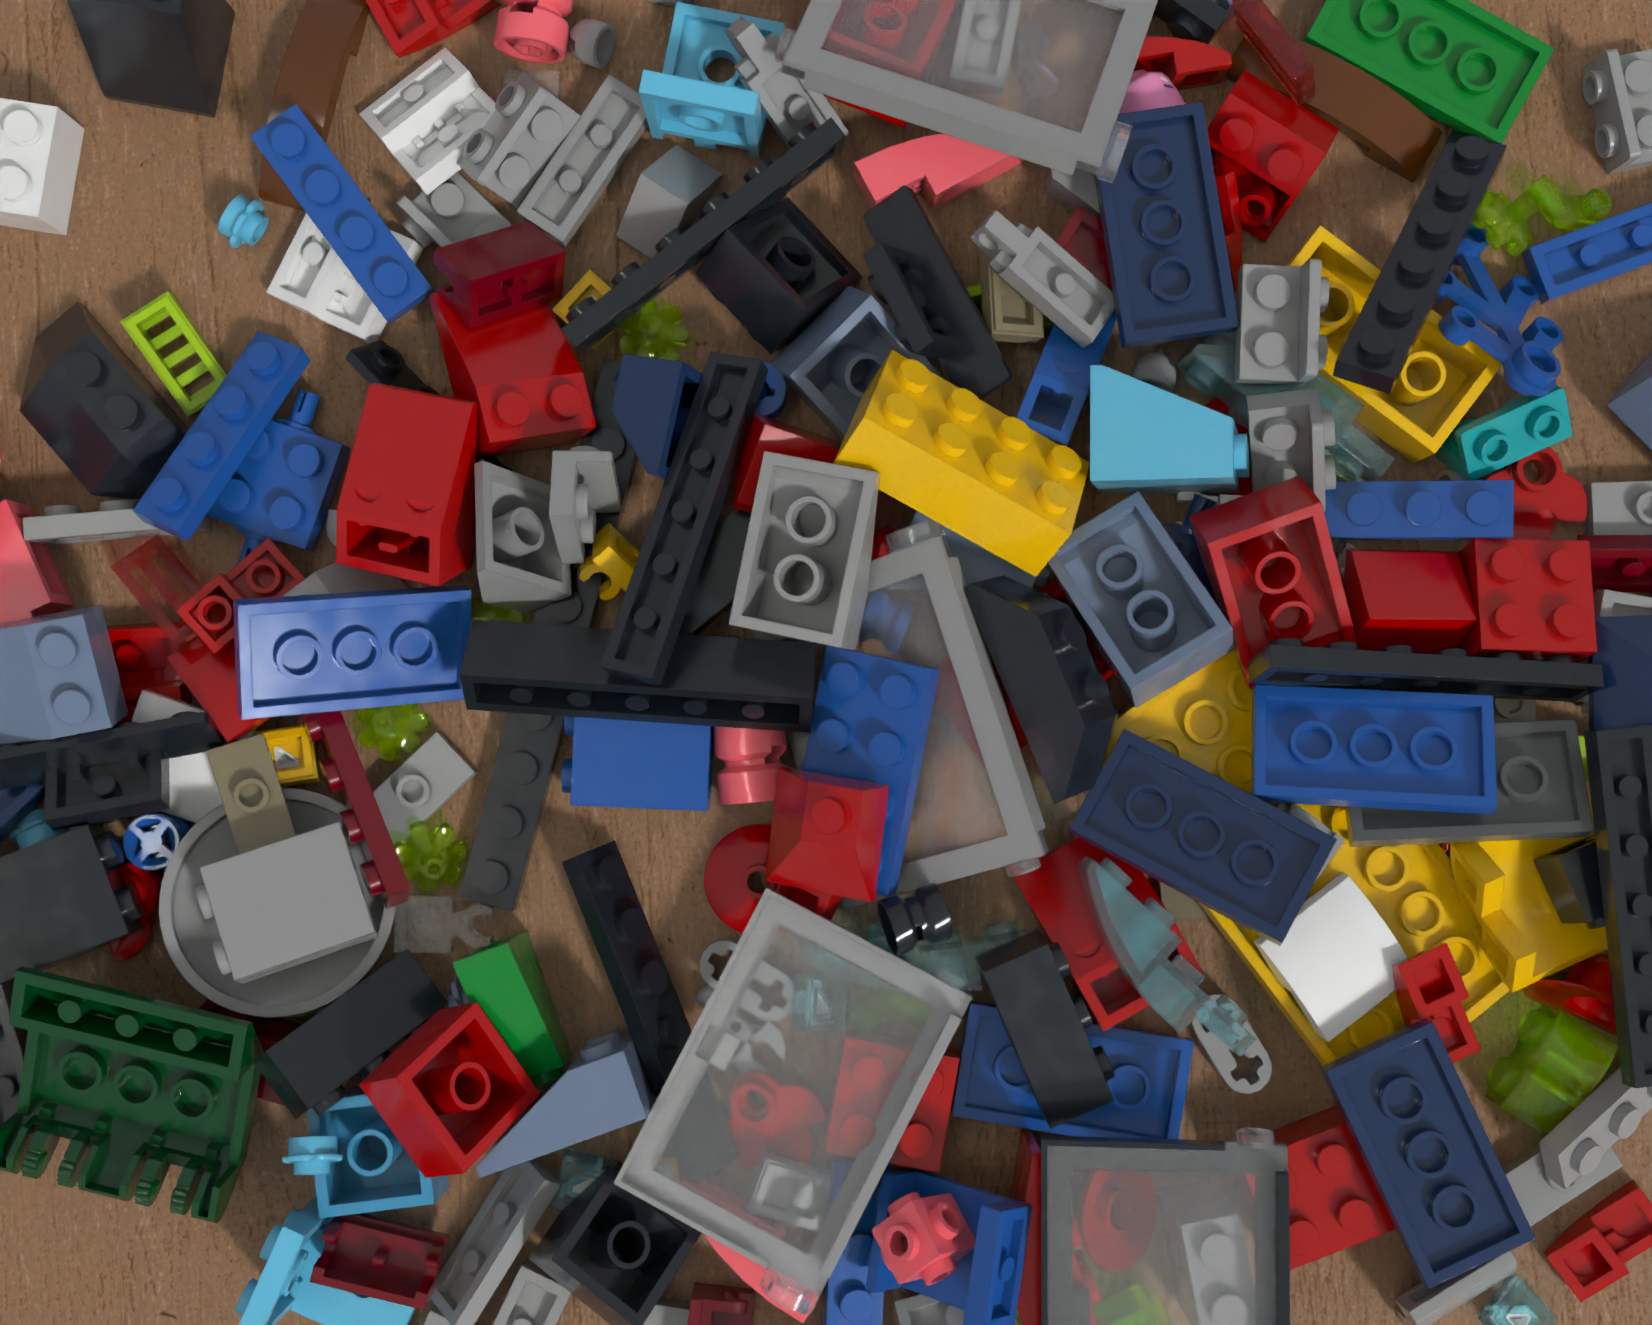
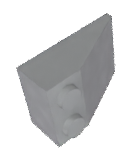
(807, 551)

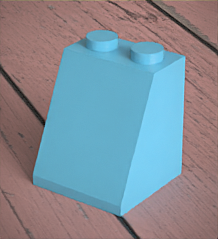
(1159, 440)

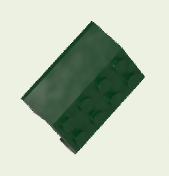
(133, 1091)

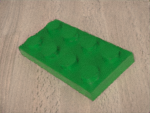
(1439, 57)

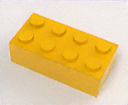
(1437, 379)
(965, 463)

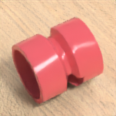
(533, 30)
(750, 763)

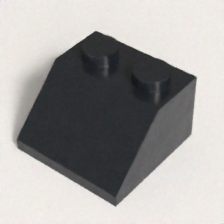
(776, 273)
(614, 1250)

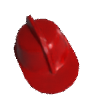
(1582, 993)

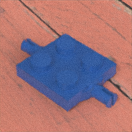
(284, 482)

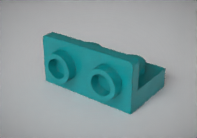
(1507, 434)

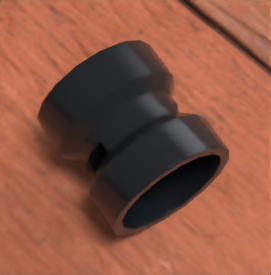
(914, 919)

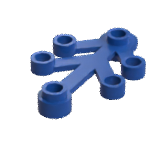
(1525, 357)

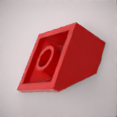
(827, 833)

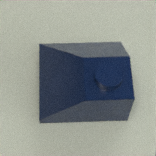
(652, 407)
(1626, 663)

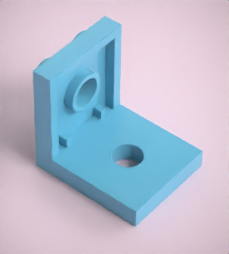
(689, 103)
(286, 1282)

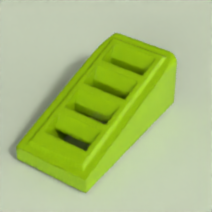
(152, 314)

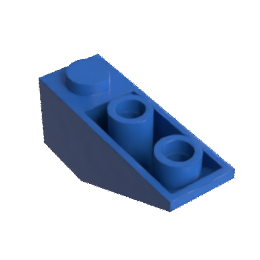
(1062, 383)

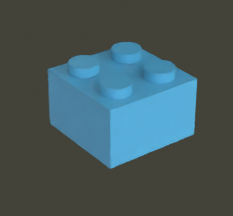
(374, 1165)

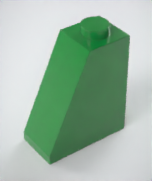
(517, 1002)

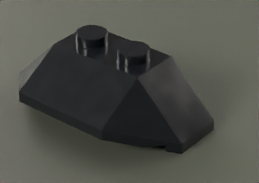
(98, 408)
(1048, 680)

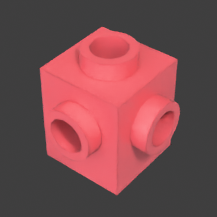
(923, 1238)

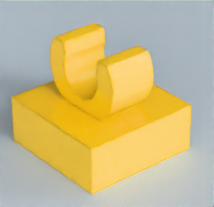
(612, 556)

